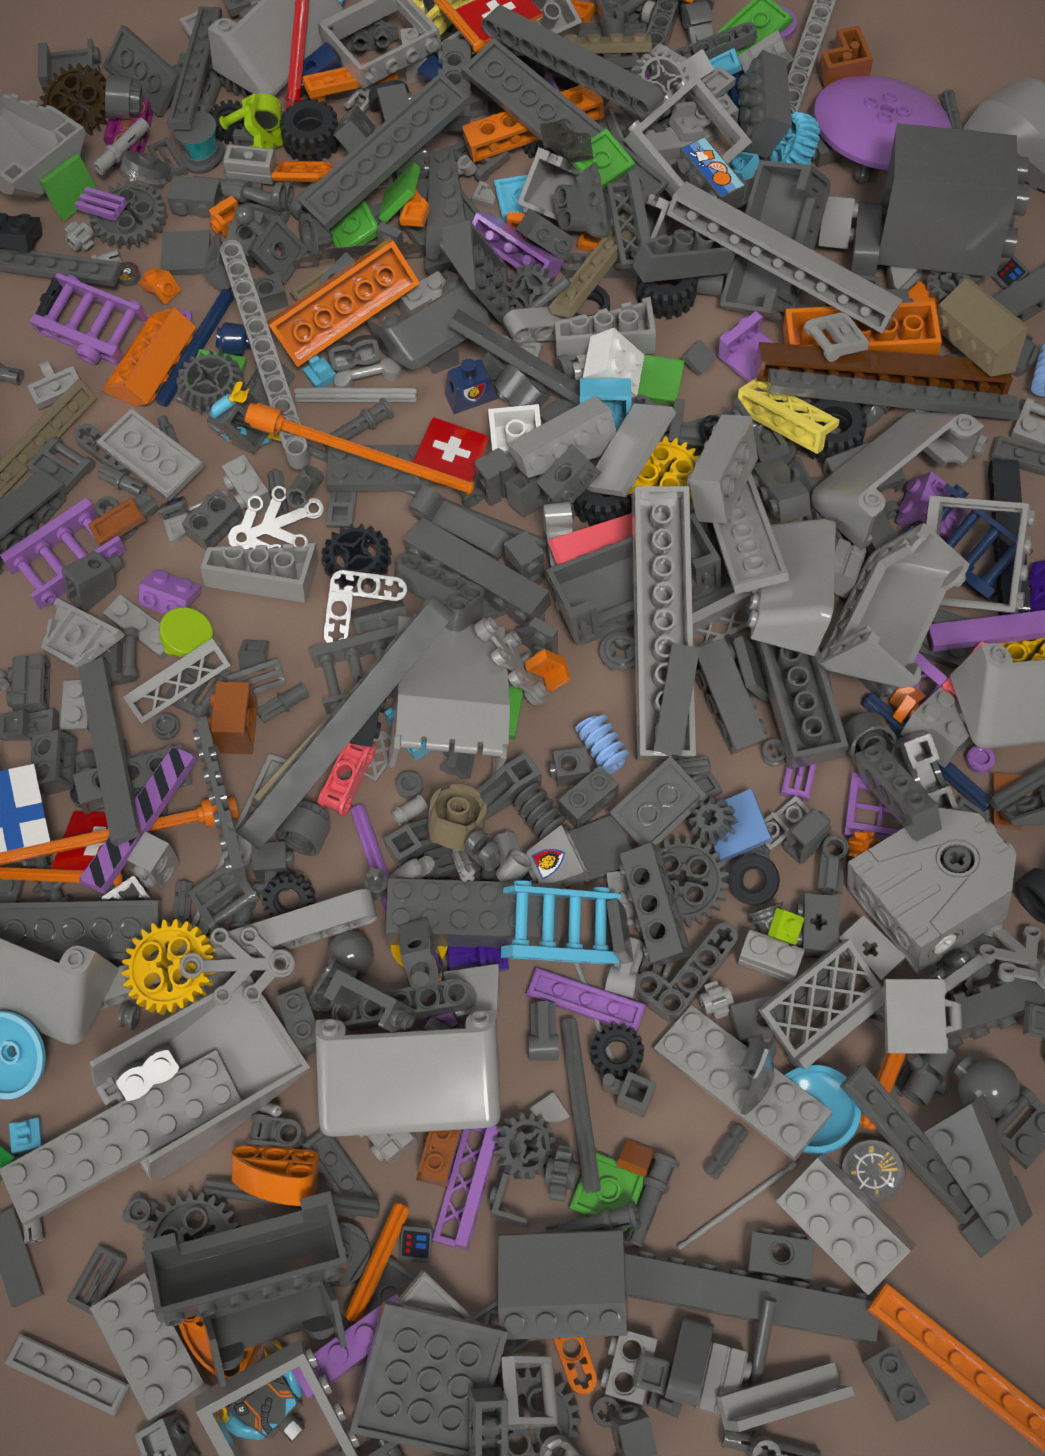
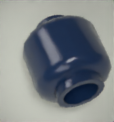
(232, 339)

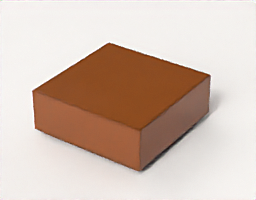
(635, 1158)

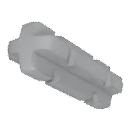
(464, 865)

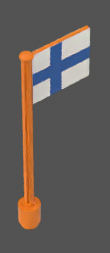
(25, 829)

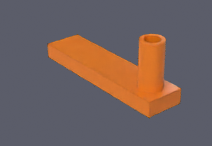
(334, 81)

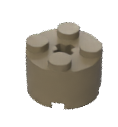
(455, 815)

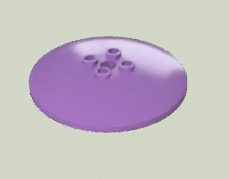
(862, 114)

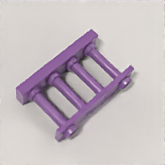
(68, 332)
(46, 538)

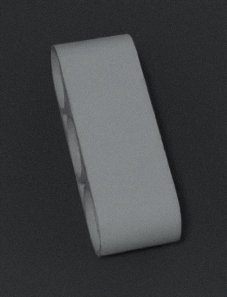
(531, 324)

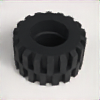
(309, 130)
(668, 300)
(851, 422)
(598, 509)

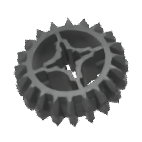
(205, 380)

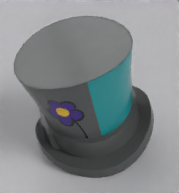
(199, 145)

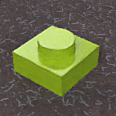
(786, 926)

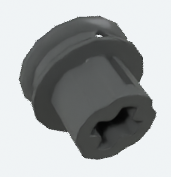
(764, 917)

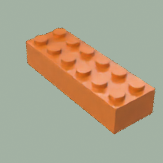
(343, 302)
(911, 331)

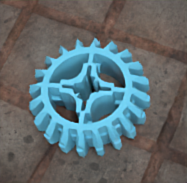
(799, 142)

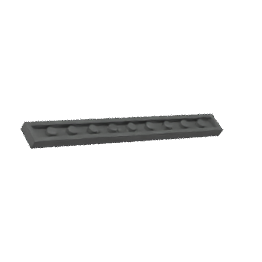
(892, 394)

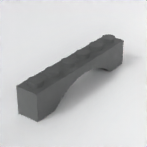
(497, 792)

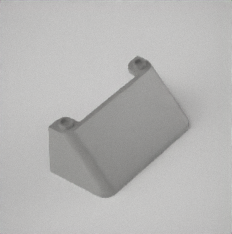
(259, 46)
(552, 170)
(851, 491)
(893, 609)
(1001, 698)
(53, 995)
(408, 1078)

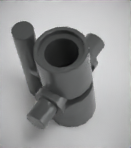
(925, 1076)

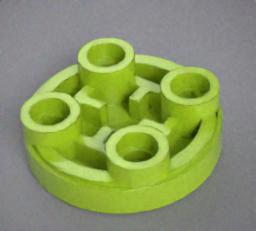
(184, 631)

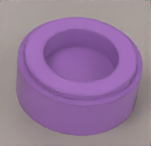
(87, 354)
(980, 760)

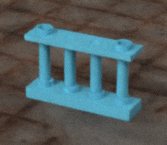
(547, 948)

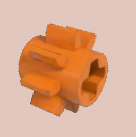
(861, 842)

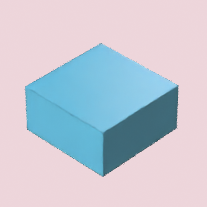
(745, 165)

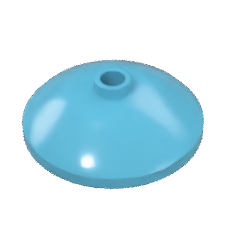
(22, 1070)
(824, 1085)

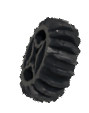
(353, 548)

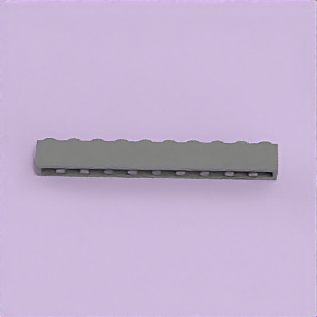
(784, 257)

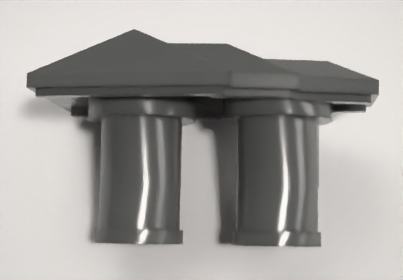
(372, 37)

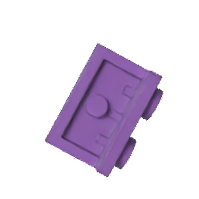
(166, 592)

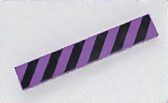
(149, 805)

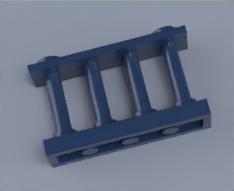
(985, 583)

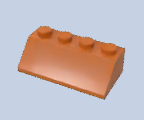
(150, 357)

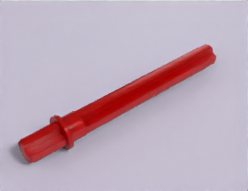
(297, 52)

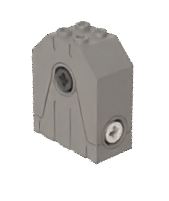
(936, 889)

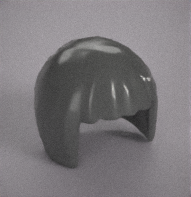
(352, 951)

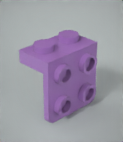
(740, 345)
(916, 503)

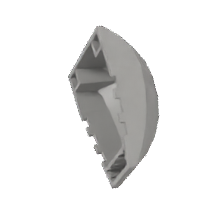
(1020, 112)
(33, 144)

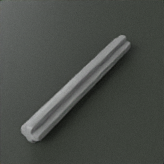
(355, 394)

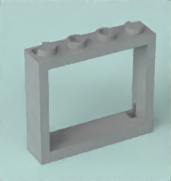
(367, 12)
(710, 105)
(1024, 545)
(260, 1374)

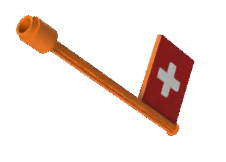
(470, 16)
(443, 456)
(69, 864)

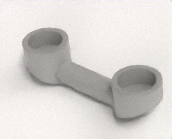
(388, 367)

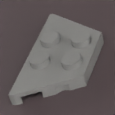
(77, 636)

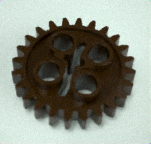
(88, 84)

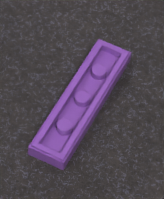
(585, 1000)

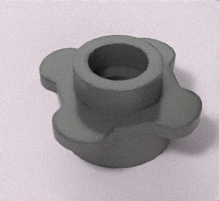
(138, 1203)

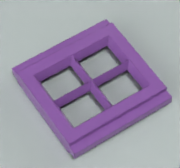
(851, 825)

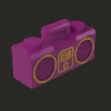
(122, 125)

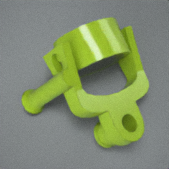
(260, 115)

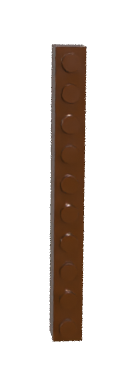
(882, 365)

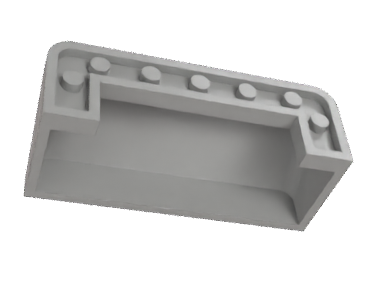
(800, 609)

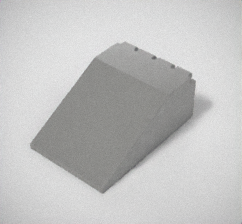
(453, 697)
(251, 1045)

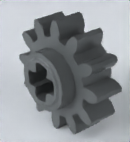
(561, 1173)

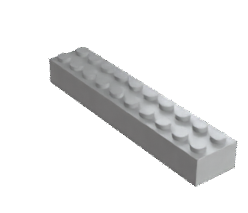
(660, 604)

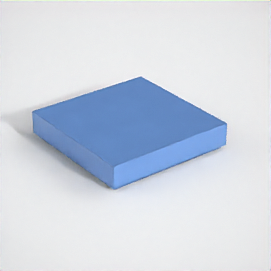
(749, 831)

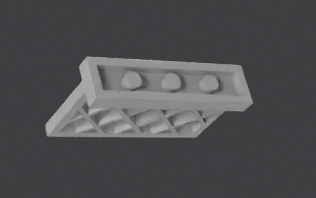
(833, 1027)

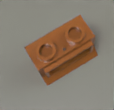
(438, 1157)

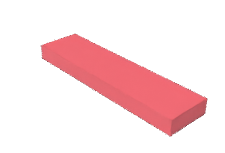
(590, 539)

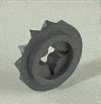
(623, 641)

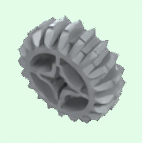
(663, 73)

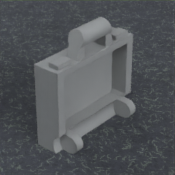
(917, 1016)

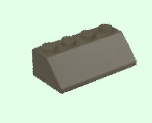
(982, 328)

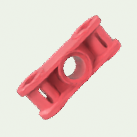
(339, 793)

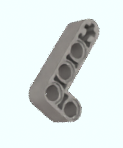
(557, 522)

